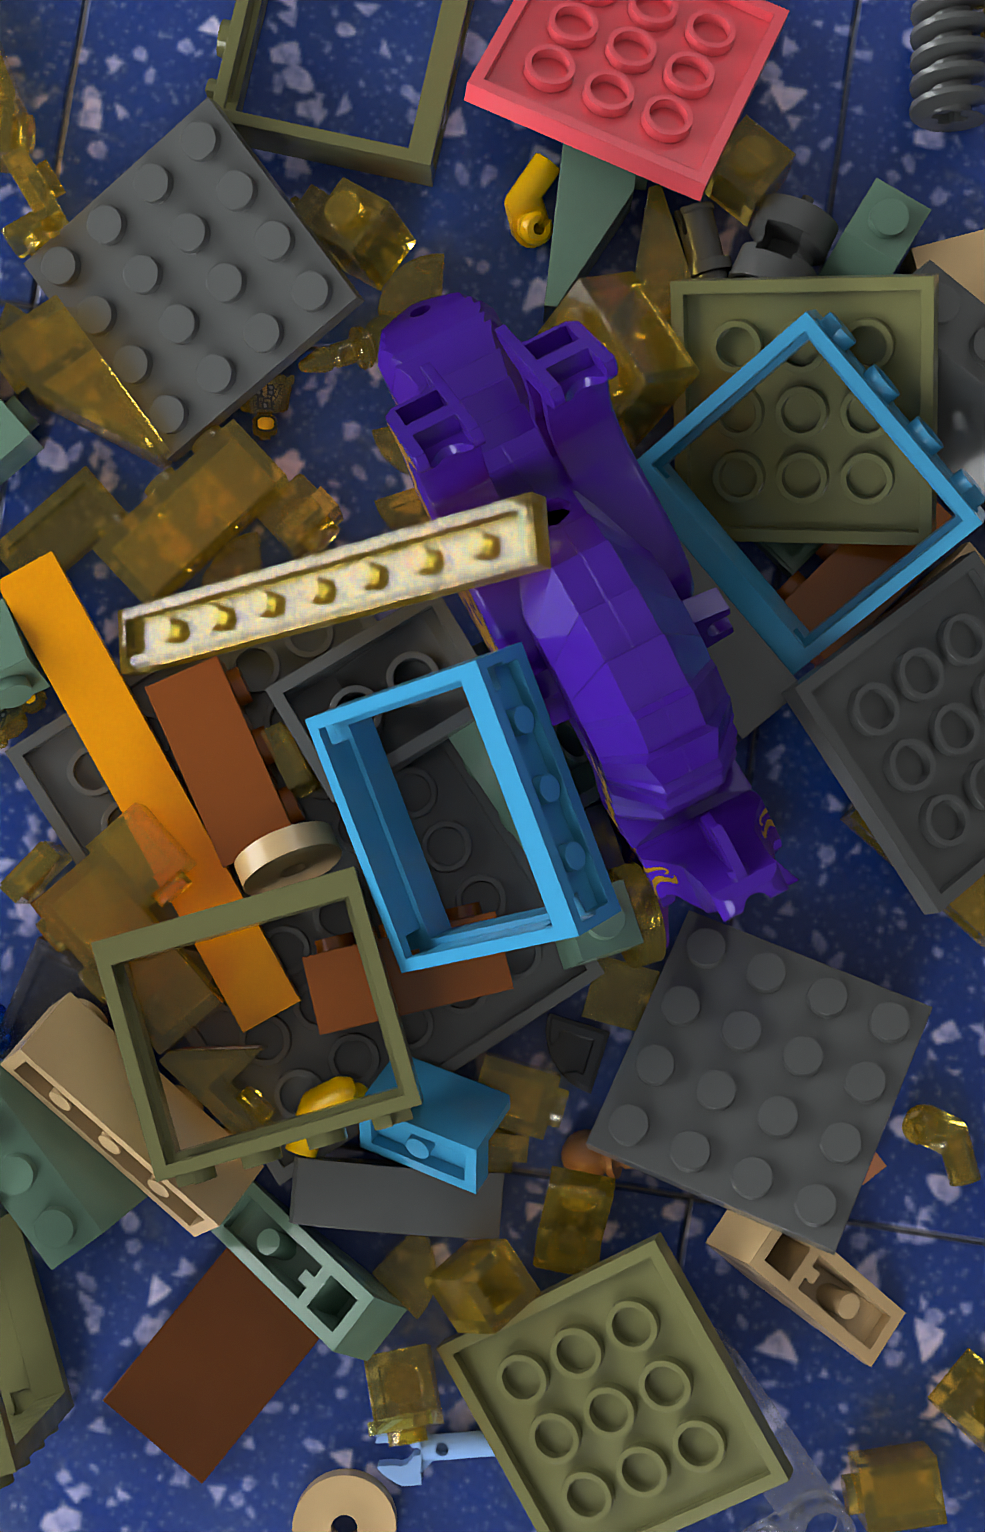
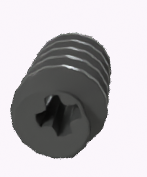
(946, 64)

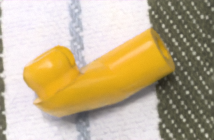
(525, 203)
(323, 1095)

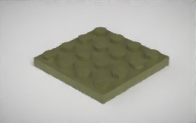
(801, 448)
(617, 1402)

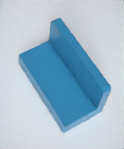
(447, 1130)

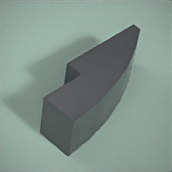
(391, 1199)

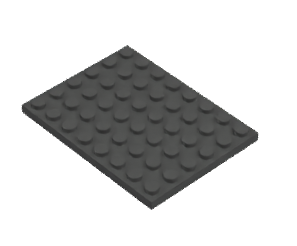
(462, 844)

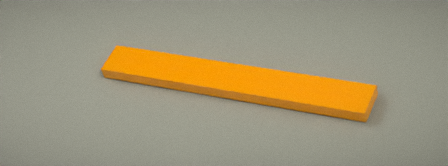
(141, 772)

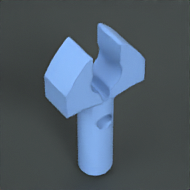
(437, 1447)

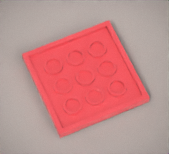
(631, 78)

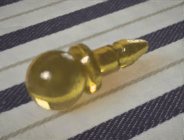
(359, 348)

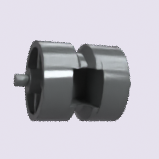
(787, 239)

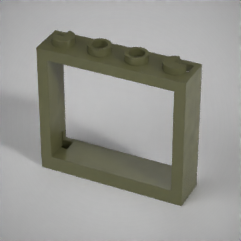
(417, 164)
(262, 1143)
(31, 1369)

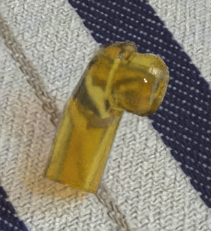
(946, 1135)

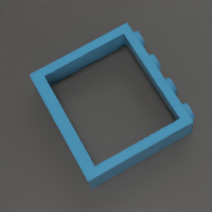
(729, 564)
(534, 787)

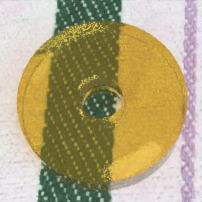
(647, 915)

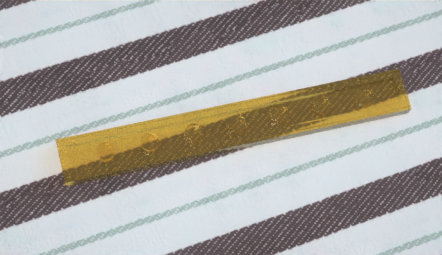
(339, 585)

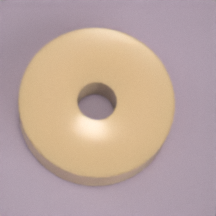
(288, 857)
(345, 1493)

